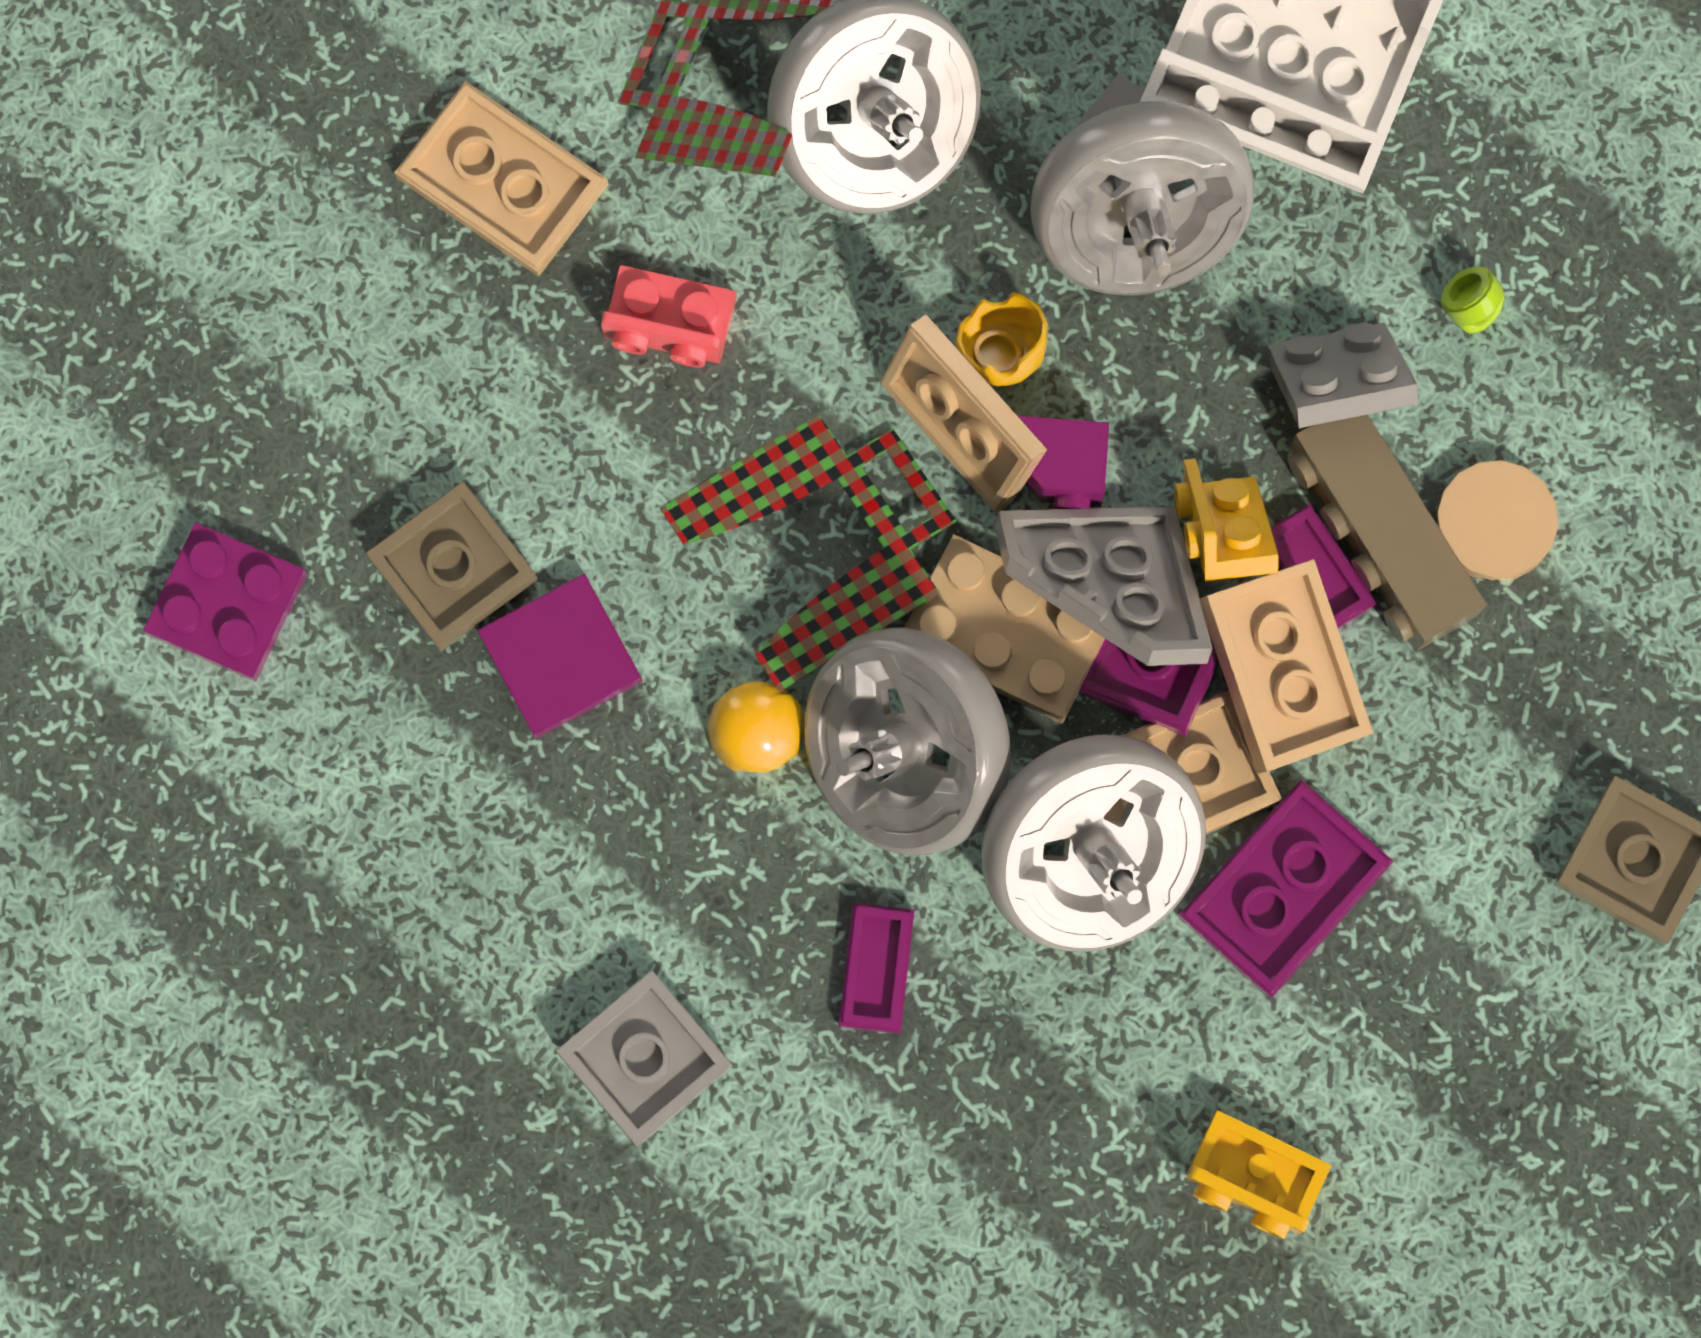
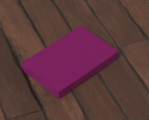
(1285, 889)

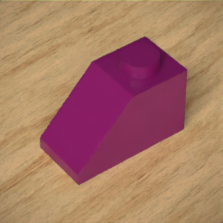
(1074, 464)

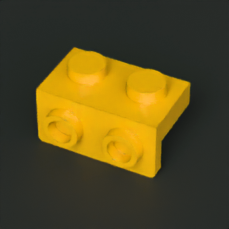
(1256, 1174)

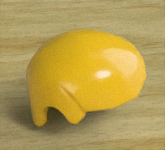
(1004, 339)
(756, 727)

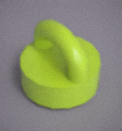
(1473, 299)

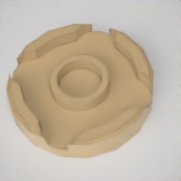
(1498, 519)

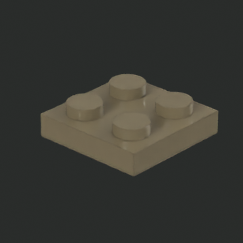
(452, 566)
(1636, 861)

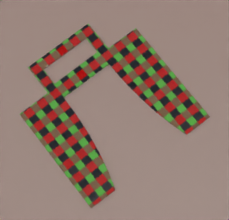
(698, 130)
(867, 595)

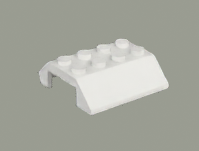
(1298, 75)

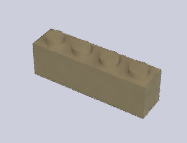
(1386, 528)

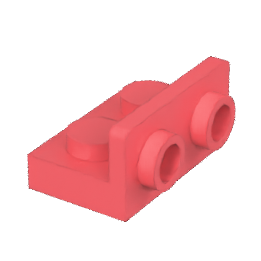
(668, 316)

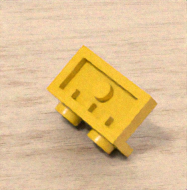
(1225, 525)

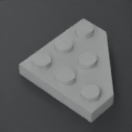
(1113, 573)

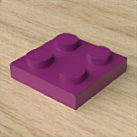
(225, 602)

